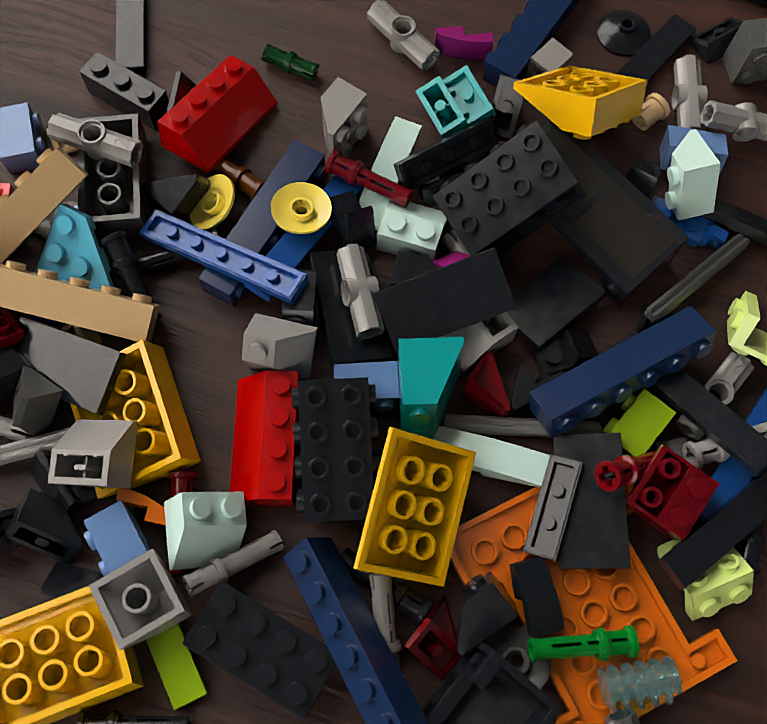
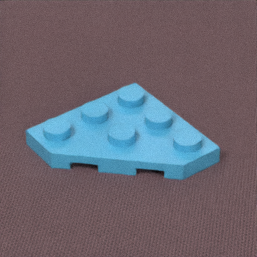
(74, 249)

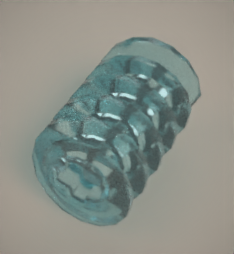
(639, 682)

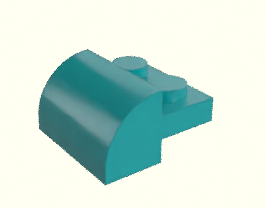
(455, 101)

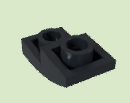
(539, 598)

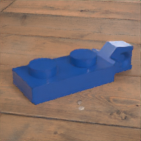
(698, 229)

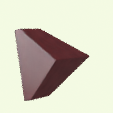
(486, 389)
(435, 641)

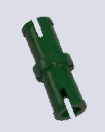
(290, 62)

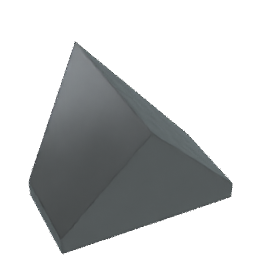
(35, 402)

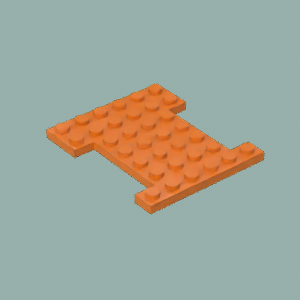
(588, 602)

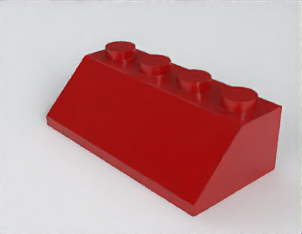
(216, 114)
(264, 439)

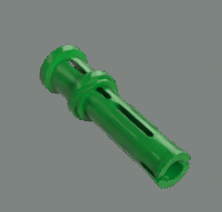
(597, 644)

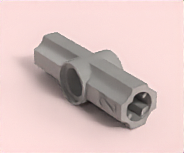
(403, 34)
(689, 93)
(740, 120)
(95, 139)
(359, 290)
(725, 383)

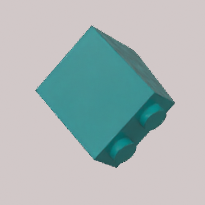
(427, 381)

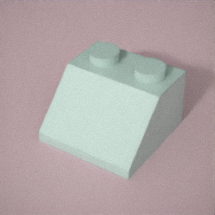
(692, 178)
(411, 229)
(203, 527)

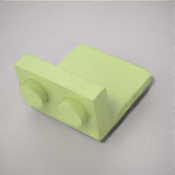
(741, 328)
(719, 586)

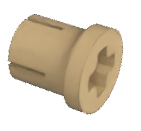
(653, 109)

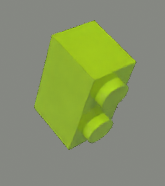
(640, 423)

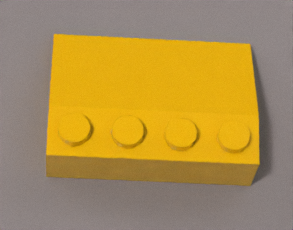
(584, 99)
(149, 396)
(415, 508)
(61, 661)

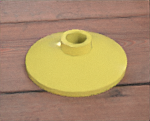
(301, 198)
(214, 204)

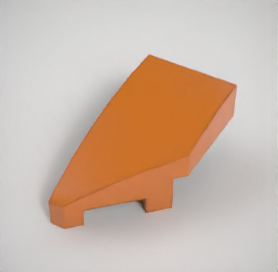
(155, 512)

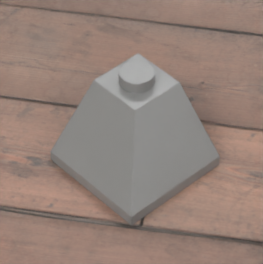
(279, 345)
(140, 600)

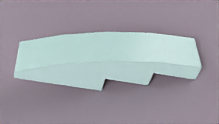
(396, 146)
(499, 458)

